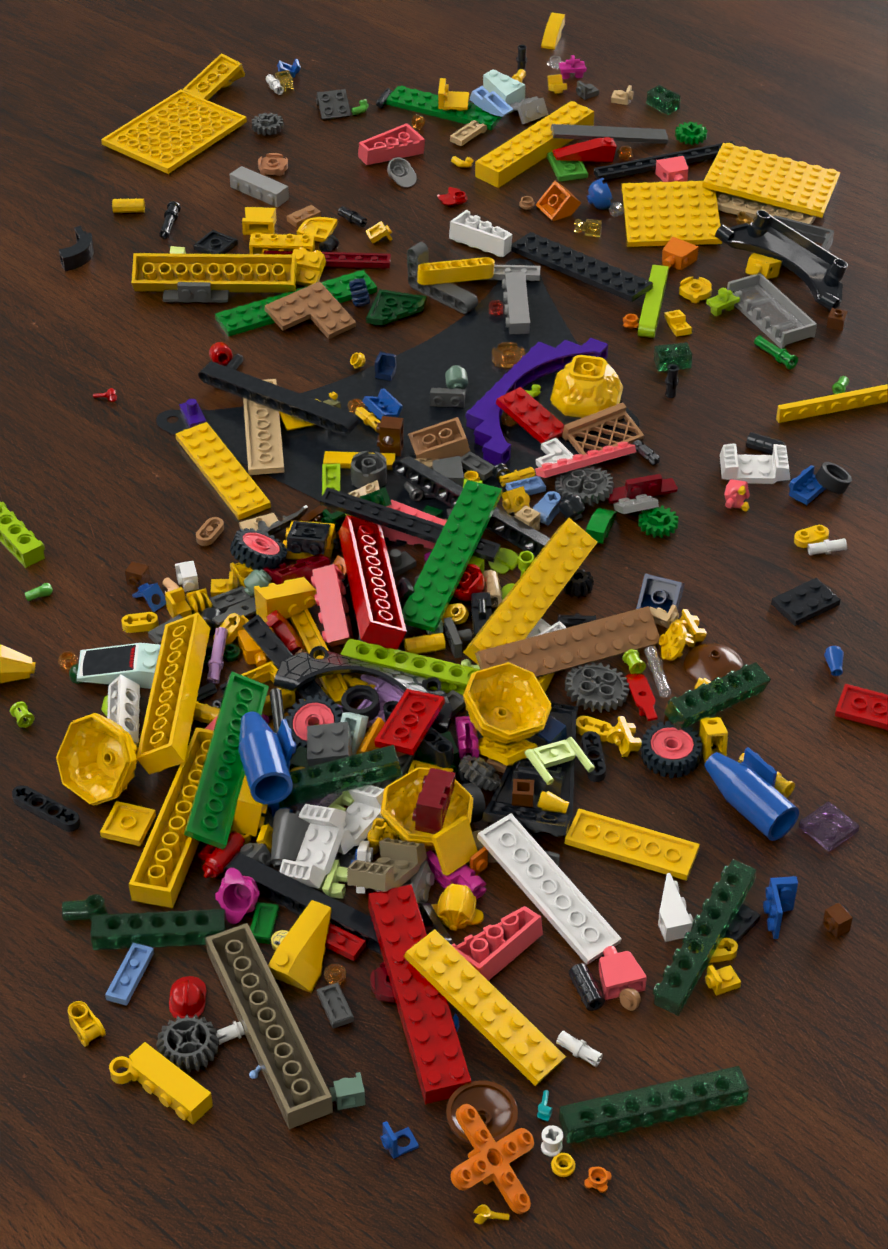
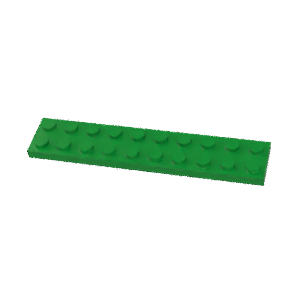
(254, 315)
(451, 555)
(223, 770)

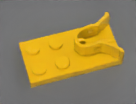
(215, 77)

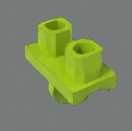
(724, 300)

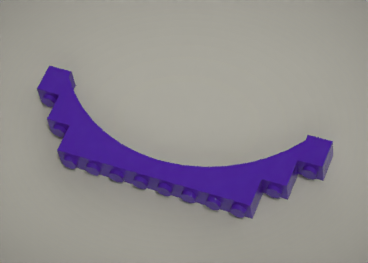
(539, 361)

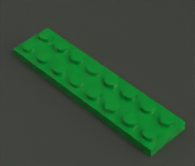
(428, 104)

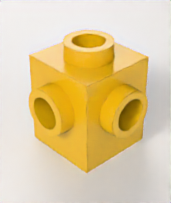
(515, 500)

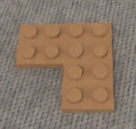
(311, 303)

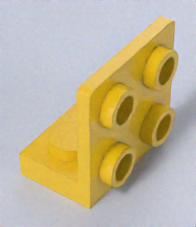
(450, 99)

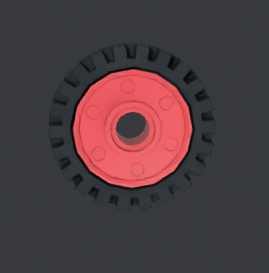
(257, 549)
(311, 712)
(671, 750)

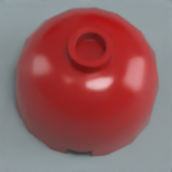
(471, 582)

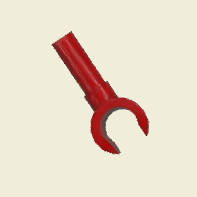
(110, 395)

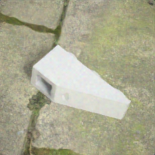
(673, 916)

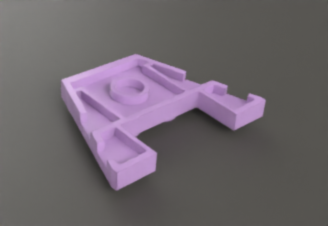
(386, 693)

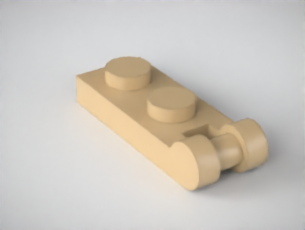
(468, 132)

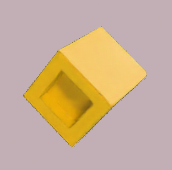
(177, 604)

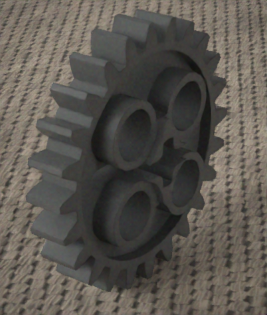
(587, 483)
(596, 687)

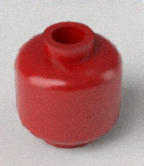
(220, 353)

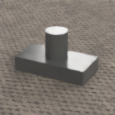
(401, 562)
(456, 637)

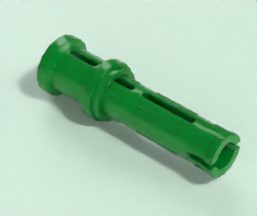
(780, 355)

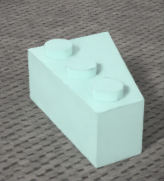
(506, 87)

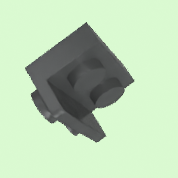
(447, 397)

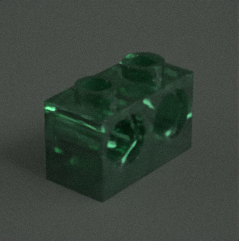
(663, 99)
(672, 354)

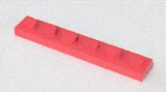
(580, 460)

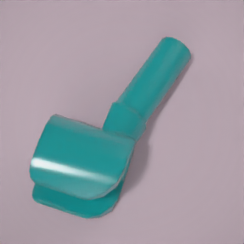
(544, 1111)

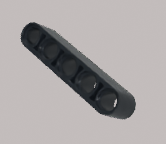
(433, 745)

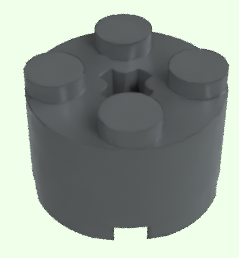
(368, 468)

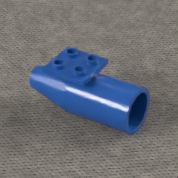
(266, 758)
(752, 793)

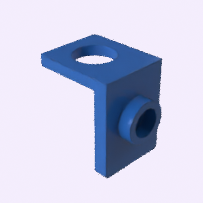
(147, 591)
(389, 1140)

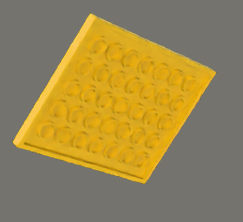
(174, 131)
(771, 179)

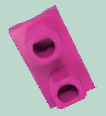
(572, 66)

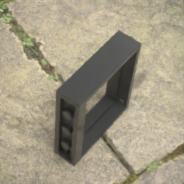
(812, 232)

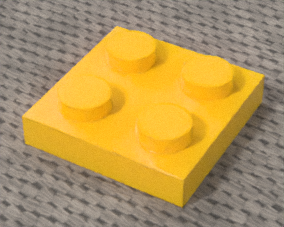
(128, 823)

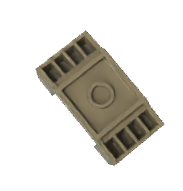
(397, 864)

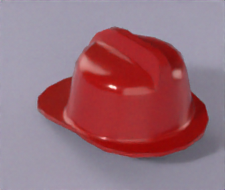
(187, 997)

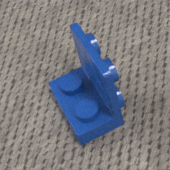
(780, 898)

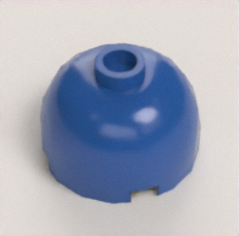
(599, 195)

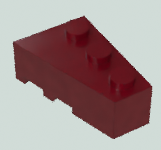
(301, 569)
(433, 801)

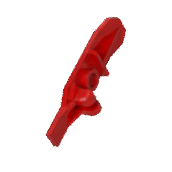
(642, 695)

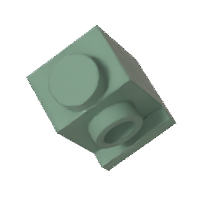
(348, 1092)

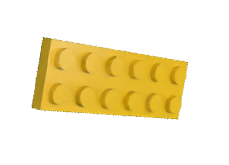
(632, 844)

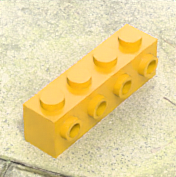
(278, 242)

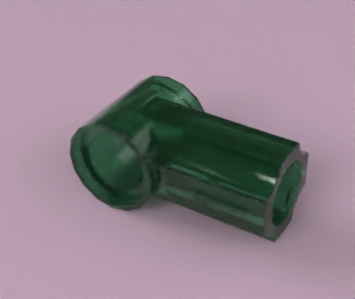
(84, 908)

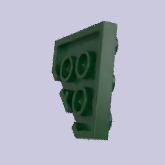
(394, 306)

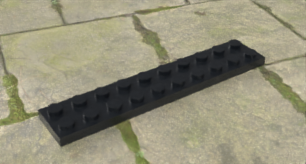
(582, 267)

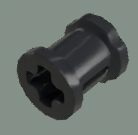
(330, 243)

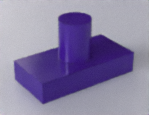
(192, 413)

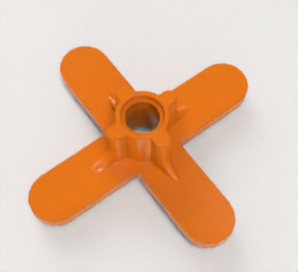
(491, 1159)

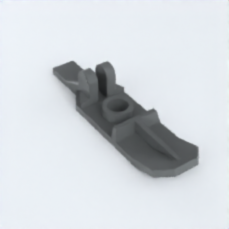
(279, 526)
(243, 608)

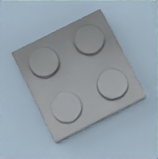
(641, 502)

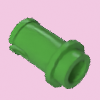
(840, 385)

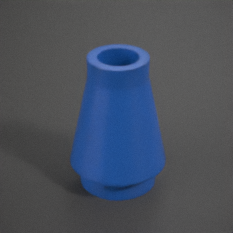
(834, 659)

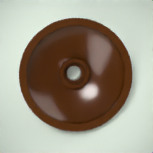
(711, 661)
(491, 1102)

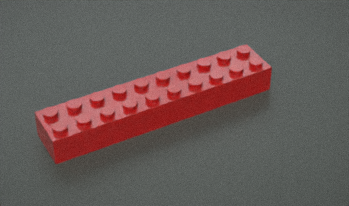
(371, 583)
(421, 1006)

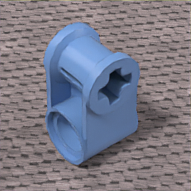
(548, 507)

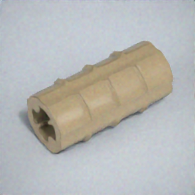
(492, 585)

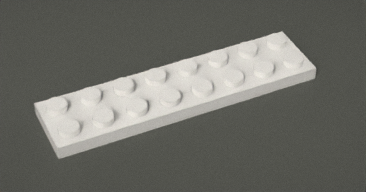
(549, 888)

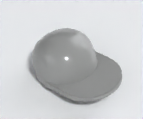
(401, 172)

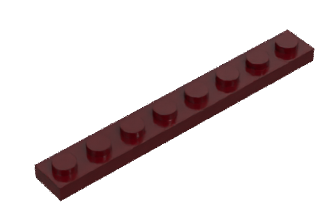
(350, 260)

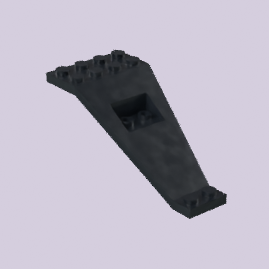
(562, 786)

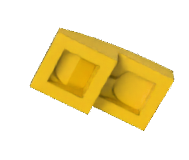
(677, 323)

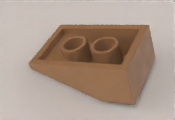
(440, 440)

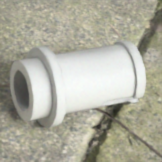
(230, 1032)

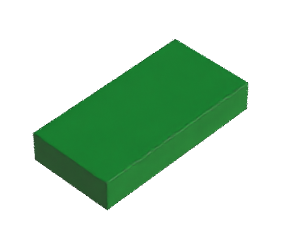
(264, 922)

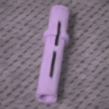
(216, 662)

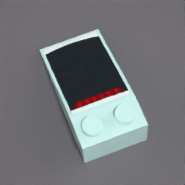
(130, 660)

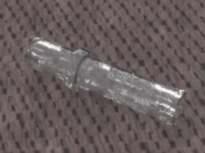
(655, 665)

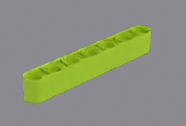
(653, 302)

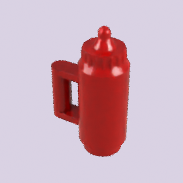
(220, 858)

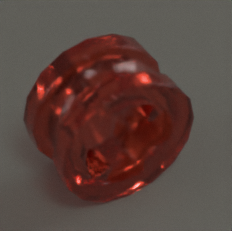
(495, 307)

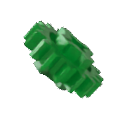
(691, 133)
(658, 521)

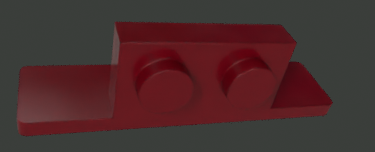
(650, 485)

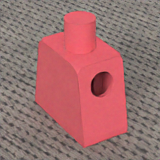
(672, 169)
(619, 972)

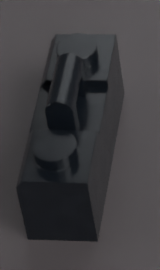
(480, 610)

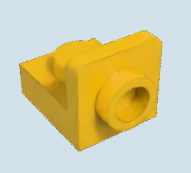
(378, 231)
(221, 586)
(722, 979)

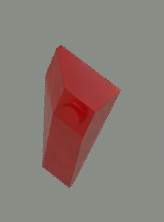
(593, 150)

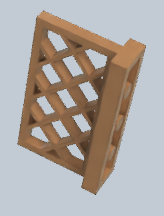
(594, 422)

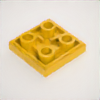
(454, 845)

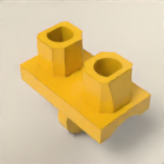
(691, 625)
(623, 735)

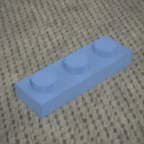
(129, 974)

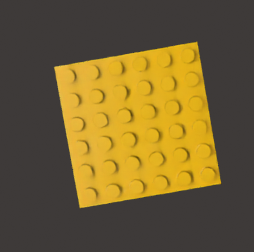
(669, 210)

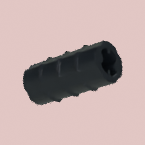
(762, 443)
(586, 987)

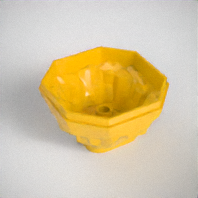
(586, 387)
(506, 703)
(97, 759)
(401, 799)

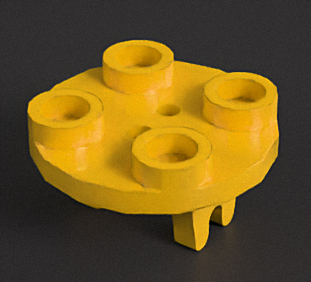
(674, 641)

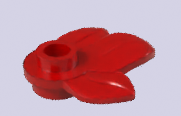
(454, 196)

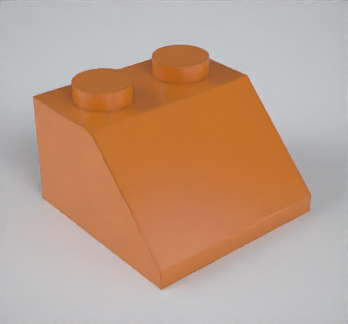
(558, 202)

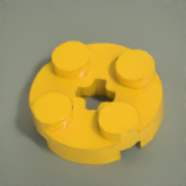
(695, 289)

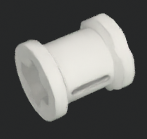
(552, 1141)

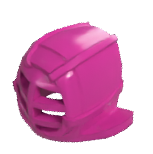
(237, 895)

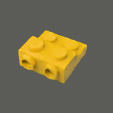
(309, 266)

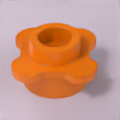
(631, 321)
(598, 1173)

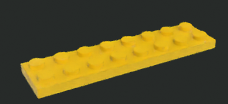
(223, 471)
(485, 1007)

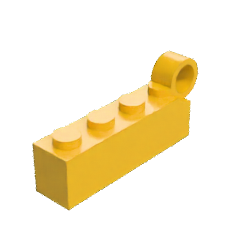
(165, 1081)

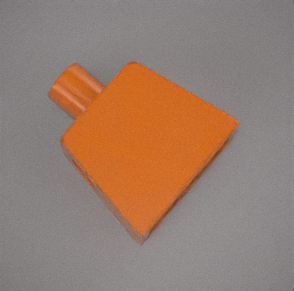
(679, 254)

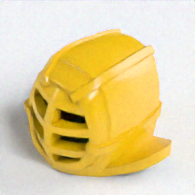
(458, 907)

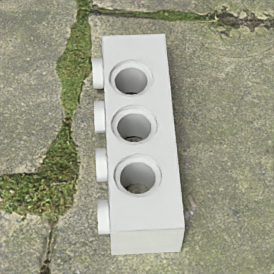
(124, 705)

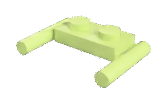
(555, 754)

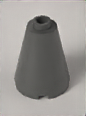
(287, 836)

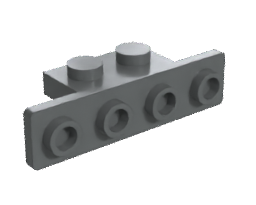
(195, 292)

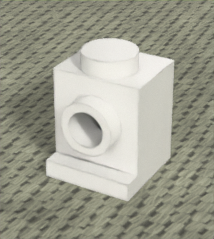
(187, 575)

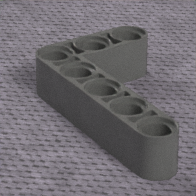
(446, 292)

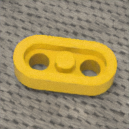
(811, 535)
(457, 618)

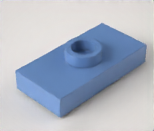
(531, 485)

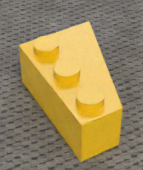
(286, 598)

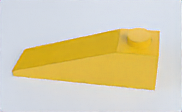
(302, 950)

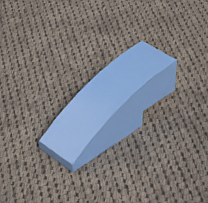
(490, 102)

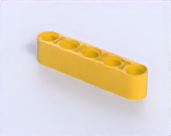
(455, 271)

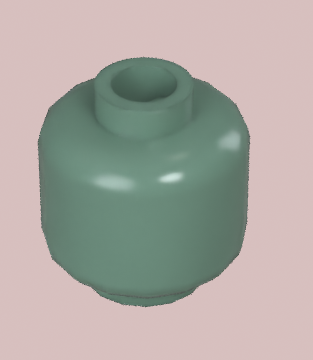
(456, 377)
(256, 578)

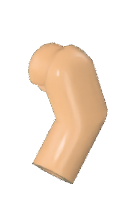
(170, 584)

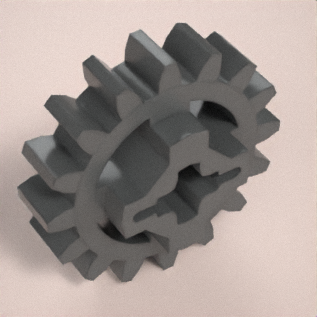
(267, 123)
(479, 772)

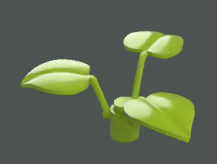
(508, 559)

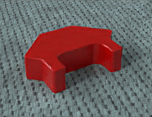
(285, 631)

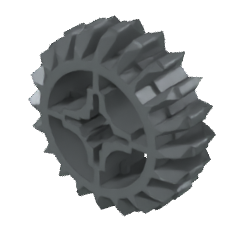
(186, 1034)

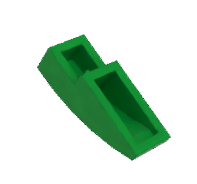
(601, 524)

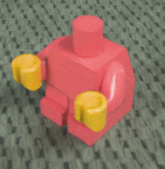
(736, 493)

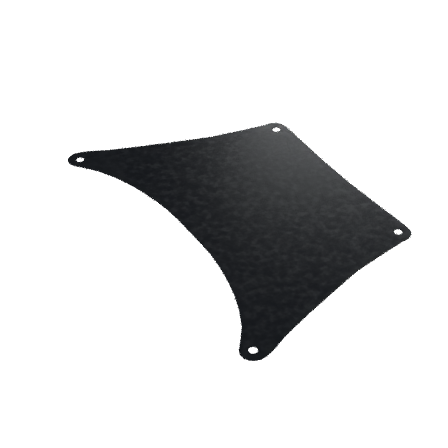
(418, 370)

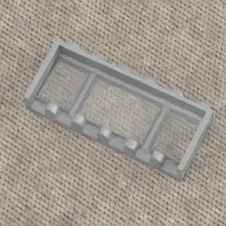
(771, 310)

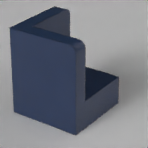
(385, 366)
(553, 731)

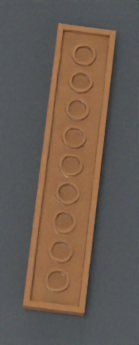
(576, 644)

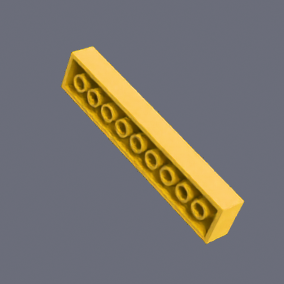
(530, 146)
(225, 271)
(535, 589)
(173, 694)
(168, 850)

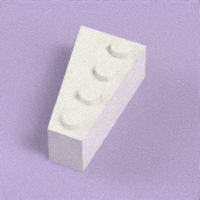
(480, 234)

